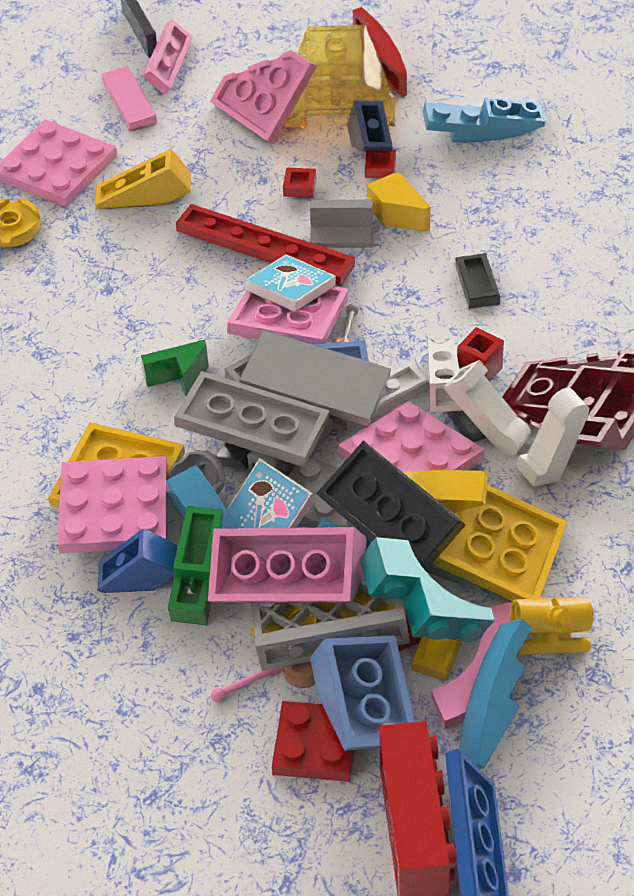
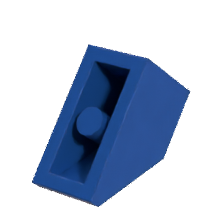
(137, 564)

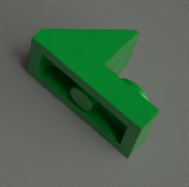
(176, 363)

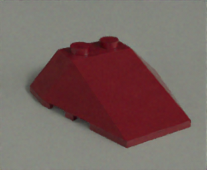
(600, 383)

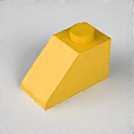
(398, 203)

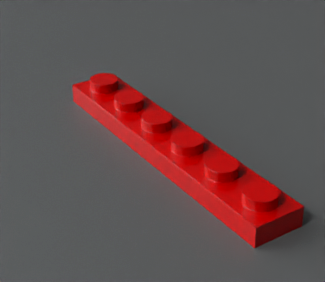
(260, 241)

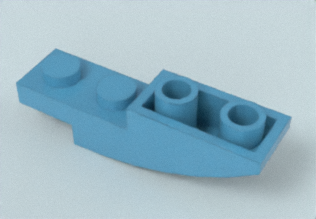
(491, 122)

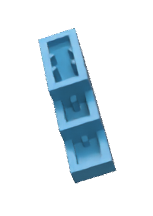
(489, 702)

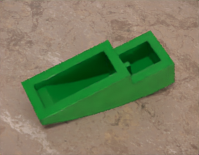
(192, 566)

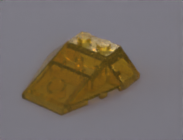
(344, 73)

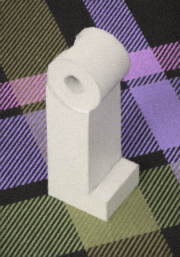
(442, 367)
(487, 408)
(554, 439)

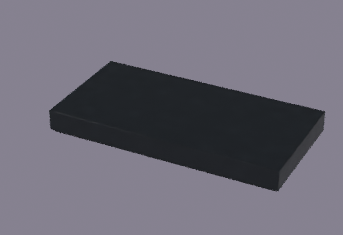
(390, 505)

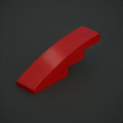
(385, 49)

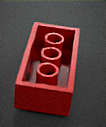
(415, 810)

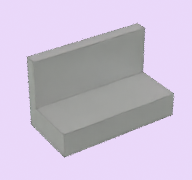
(341, 223)

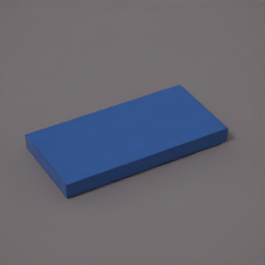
(475, 828)

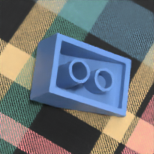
(361, 687)

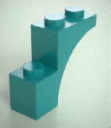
(431, 610)

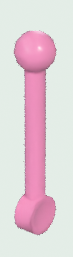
(219, 694)

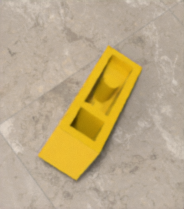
(148, 183)

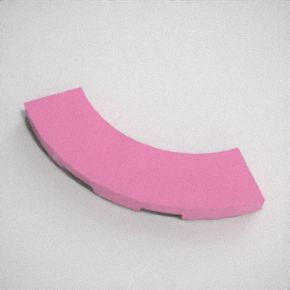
(453, 698)

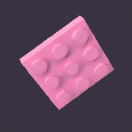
(56, 162)
(308, 324)
(416, 442)
(110, 502)

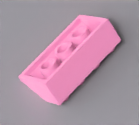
(286, 565)

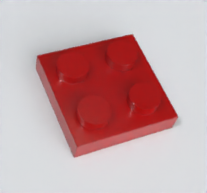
(309, 745)

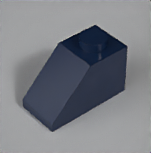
(369, 126)

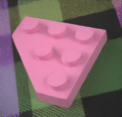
(265, 93)

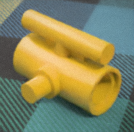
(553, 624)

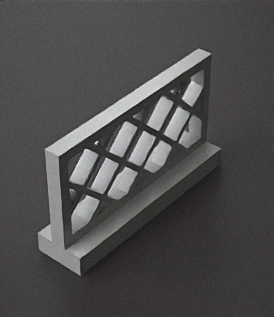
(298, 643)

